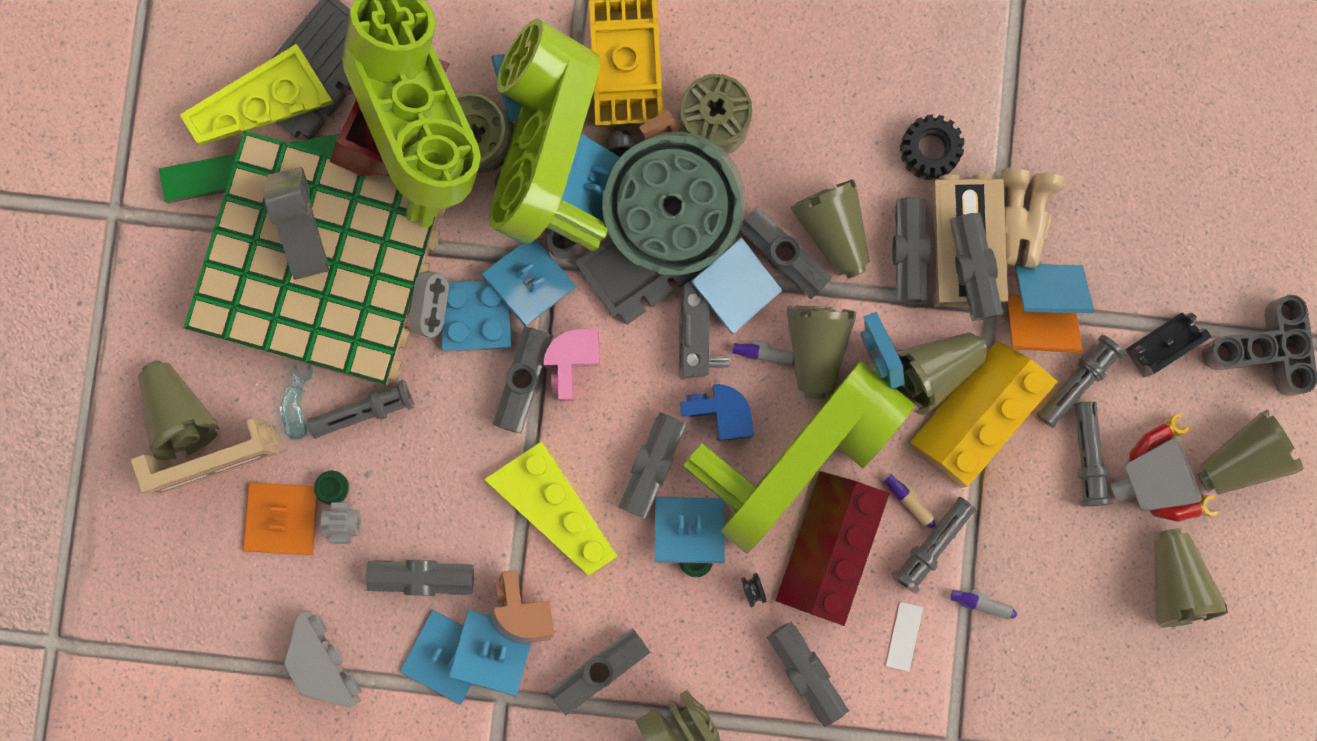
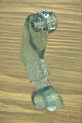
(290, 408)

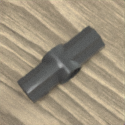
(911, 250)
(976, 266)
(801, 269)
(516, 401)
(652, 465)
(420, 577)
(807, 674)
(581, 686)

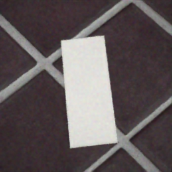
(904, 636)

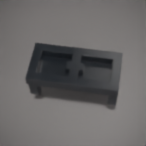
(1167, 344)

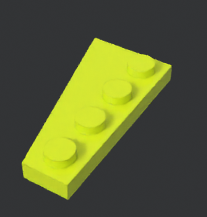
(261, 97)
(549, 502)

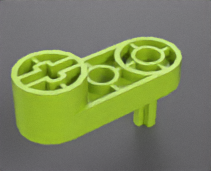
(393, 67)
(555, 86)
(854, 419)

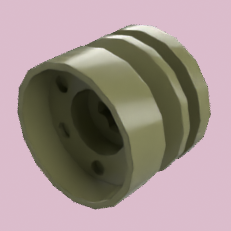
(714, 91)
(489, 118)
(684, 725)

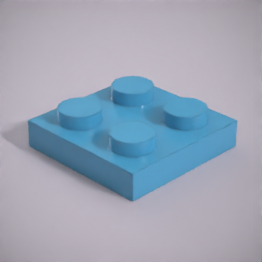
(475, 318)

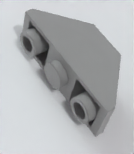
(317, 665)

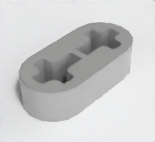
(429, 304)

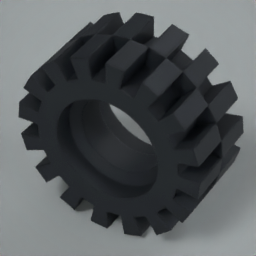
(949, 137)

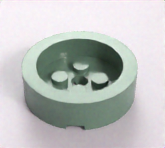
(694, 173)

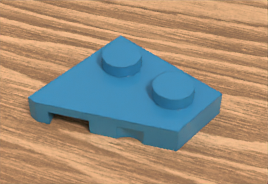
(882, 351)

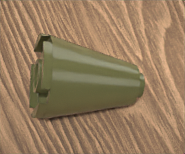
(836, 227)
(818, 346)
(939, 368)
(173, 413)
(1250, 457)
(1183, 582)

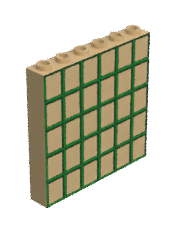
(331, 320)

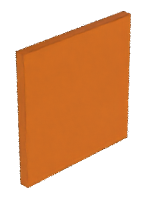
(1042, 329)
(280, 519)

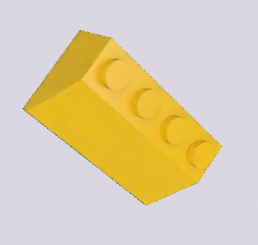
(982, 413)

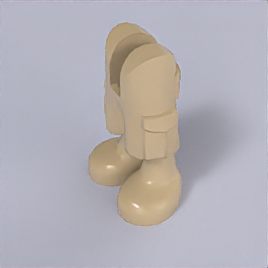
(1028, 225)

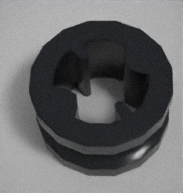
(753, 590)

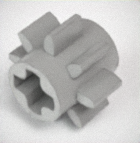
(340, 523)

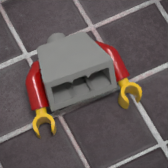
(1162, 476)

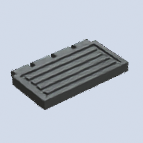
(322, 43)
(622, 283)

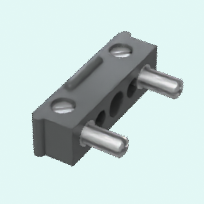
(694, 336)

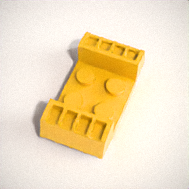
(630, 66)

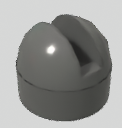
(620, 142)

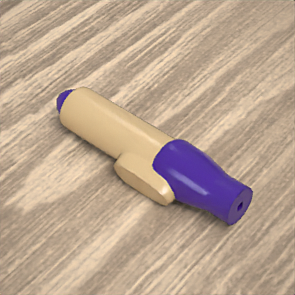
(909, 498)

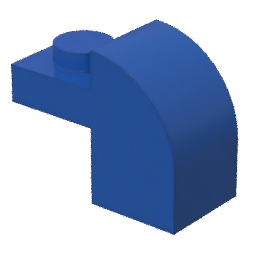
(730, 410)

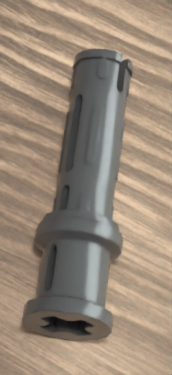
(1088, 365)
(376, 405)
(1092, 471)
(928, 562)

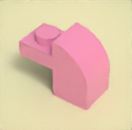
(569, 351)

